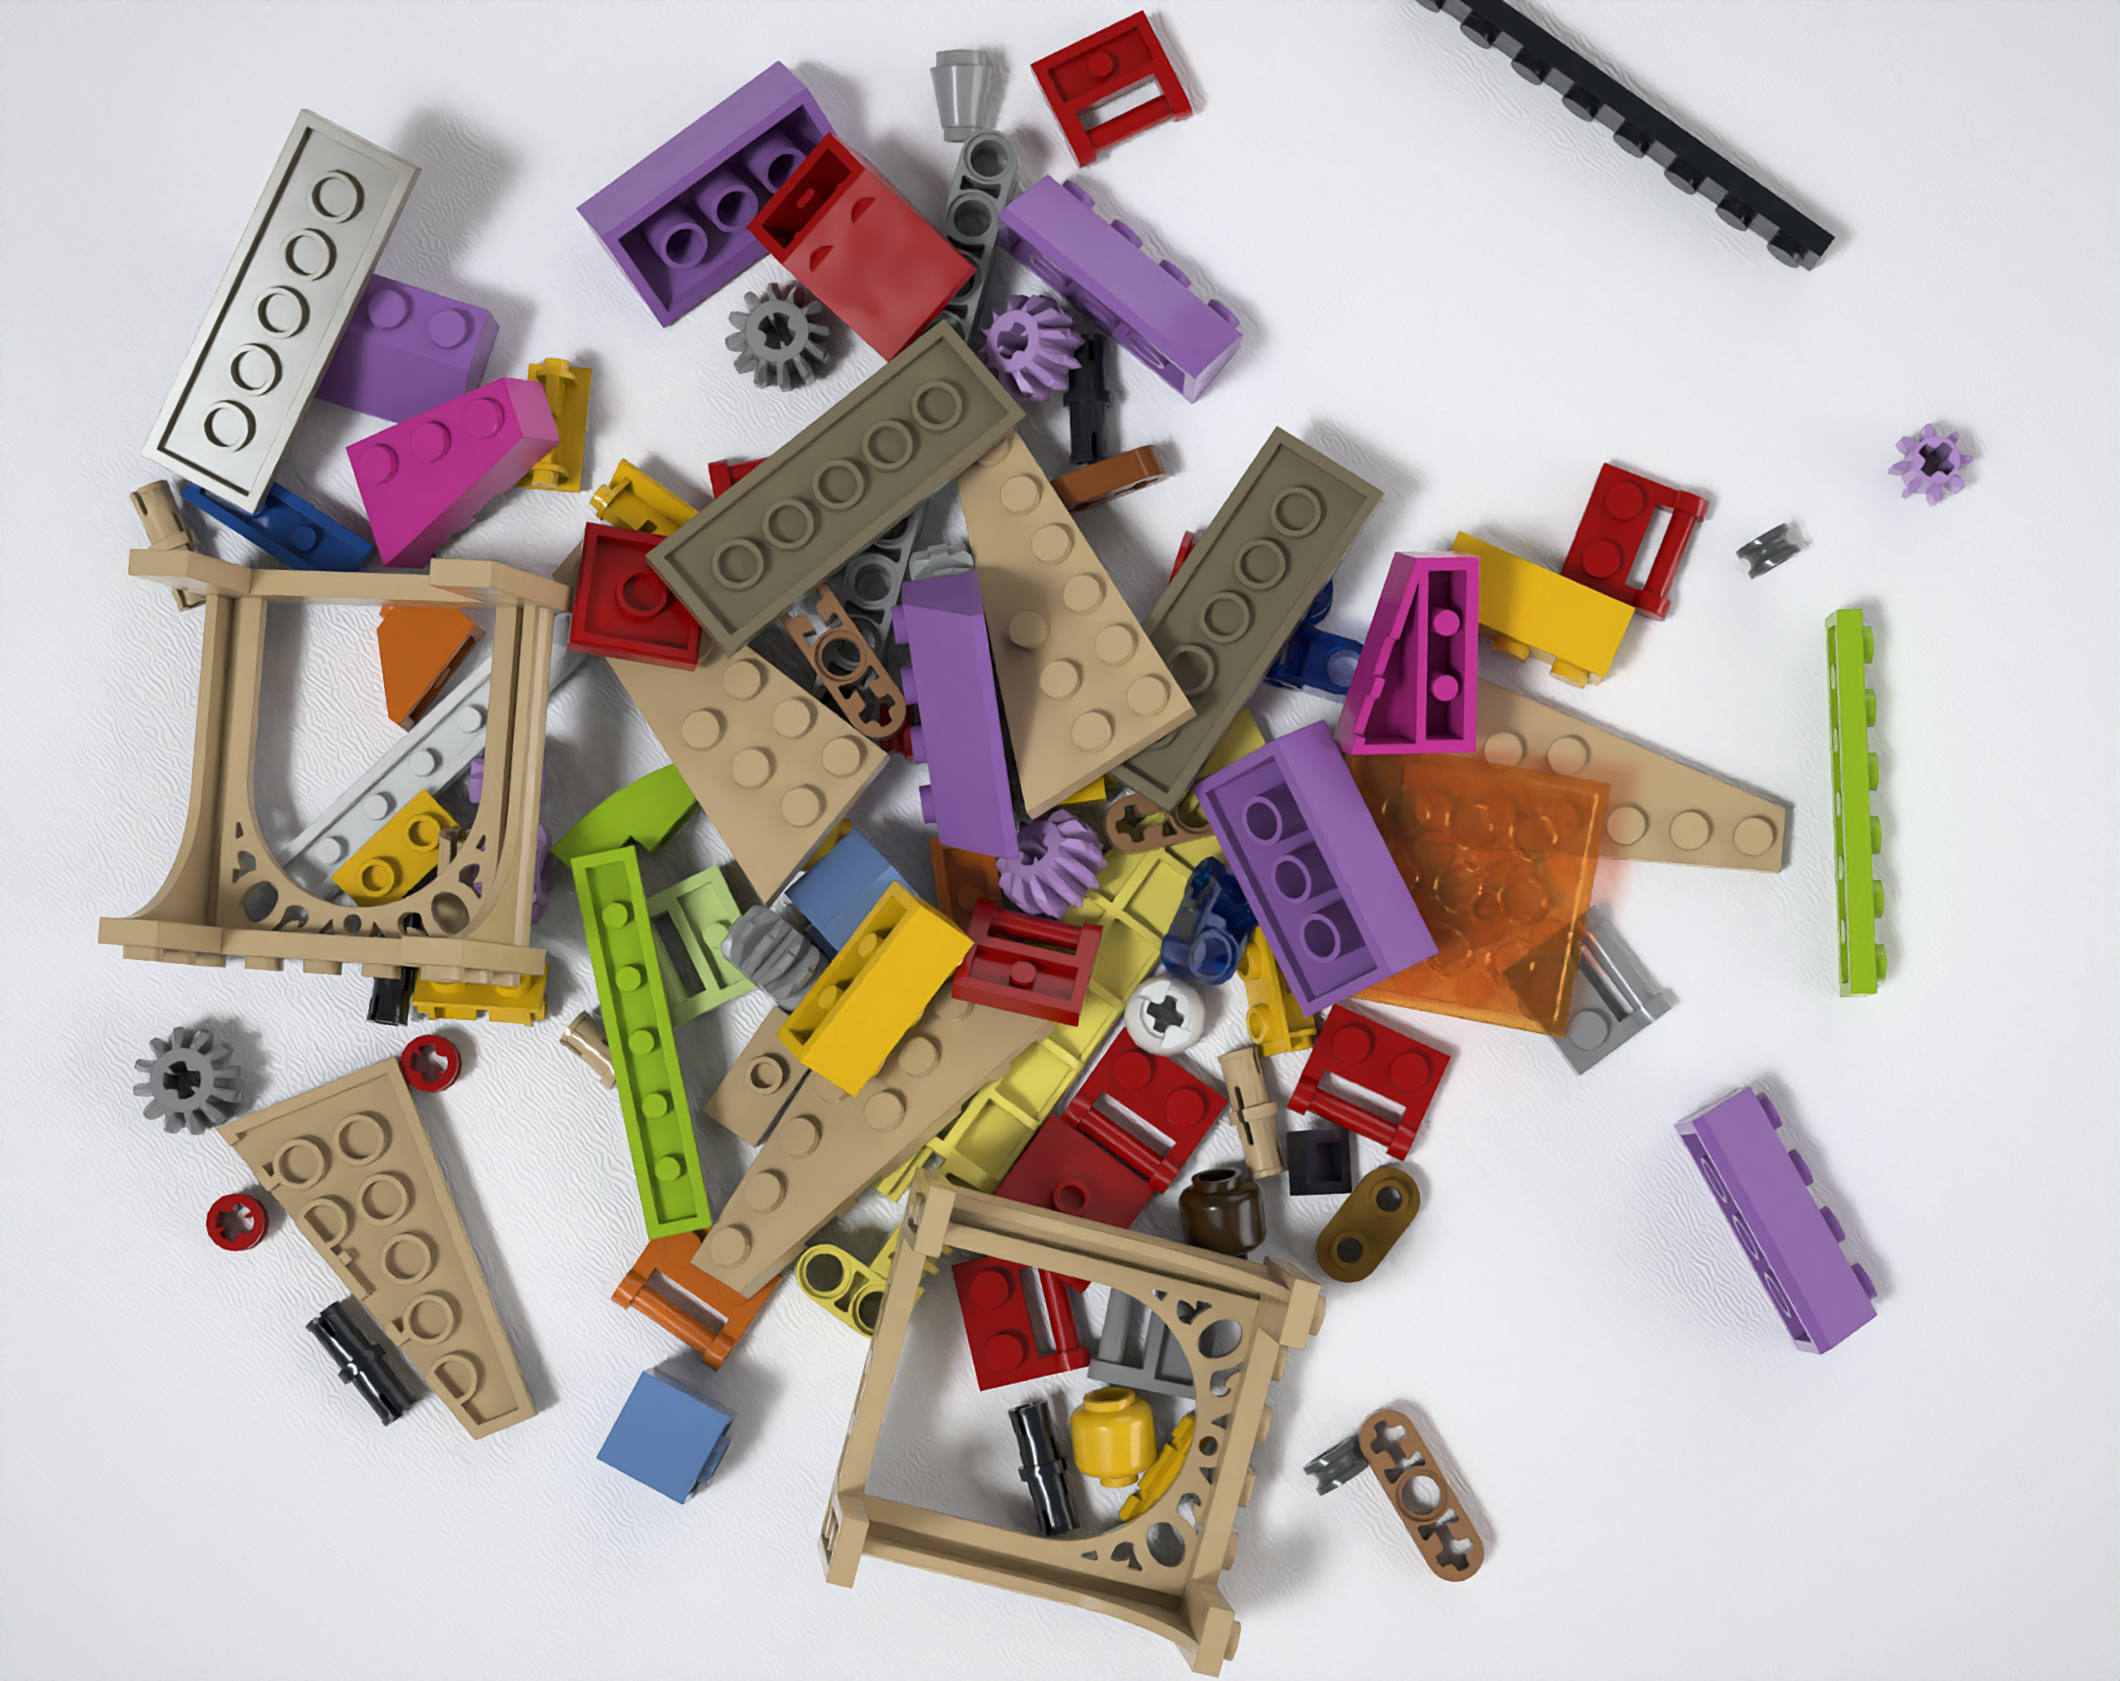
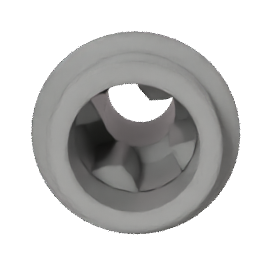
(961, 92)

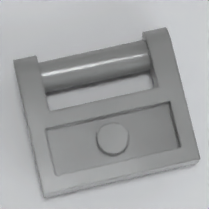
(1592, 1025)
(1163, 1360)

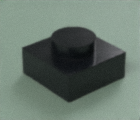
(1319, 1162)

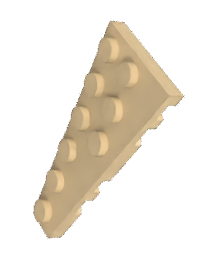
(1065, 646)
(753, 751)
(1655, 806)
(840, 1143)
(380, 1212)

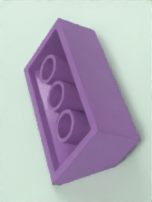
(685, 208)
(1119, 286)
(408, 352)
(958, 714)
(1314, 868)
(1777, 1220)

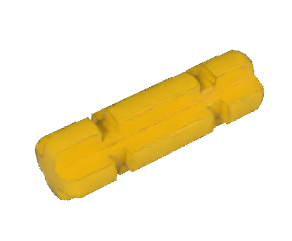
(1163, 1471)

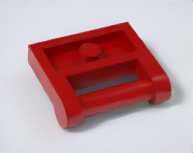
(1102, 70)
(1613, 533)
(1026, 976)
(1378, 1062)
(1155, 1092)
(1001, 1326)

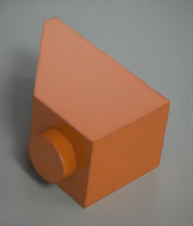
(420, 655)

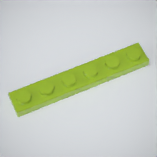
(1852, 777)
(641, 1042)

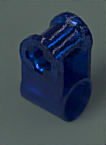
(1308, 660)
(1211, 918)

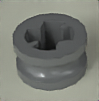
(1768, 551)
(1335, 1466)

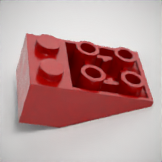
(861, 247)

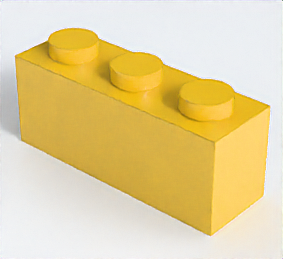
(1545, 615)
(874, 989)

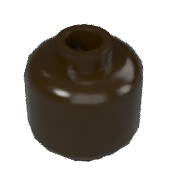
(1223, 1212)

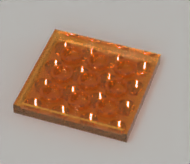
(1500, 877)

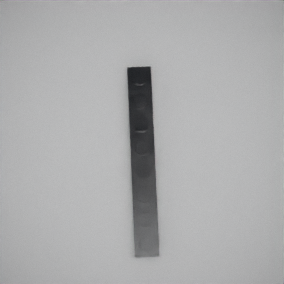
(1640, 128)

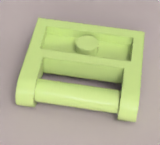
(702, 914)

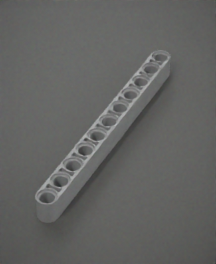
(967, 194)

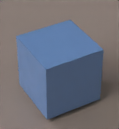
(842, 890)
(668, 1436)

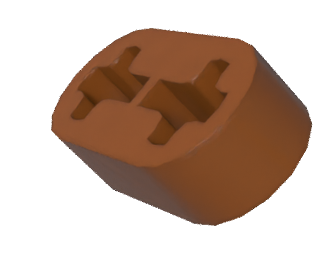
(1110, 479)

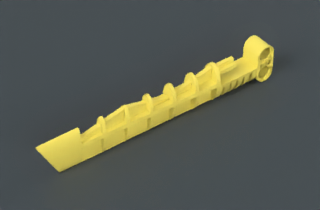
(1003, 1117)

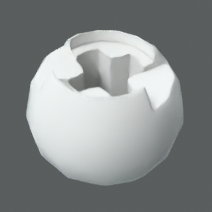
(1154, 992)

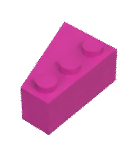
(447, 464)
(1417, 661)

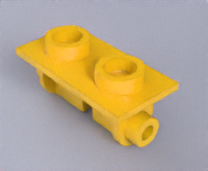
(568, 399)
(640, 503)
(396, 854)
(503, 1003)
(1273, 1015)

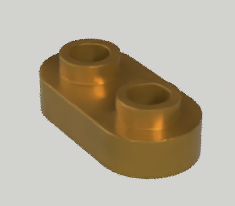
(1368, 1224)

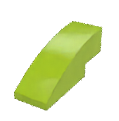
(644, 812)

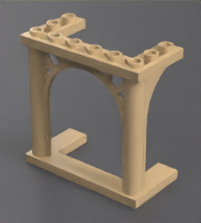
(203, 901)
(1178, 1601)

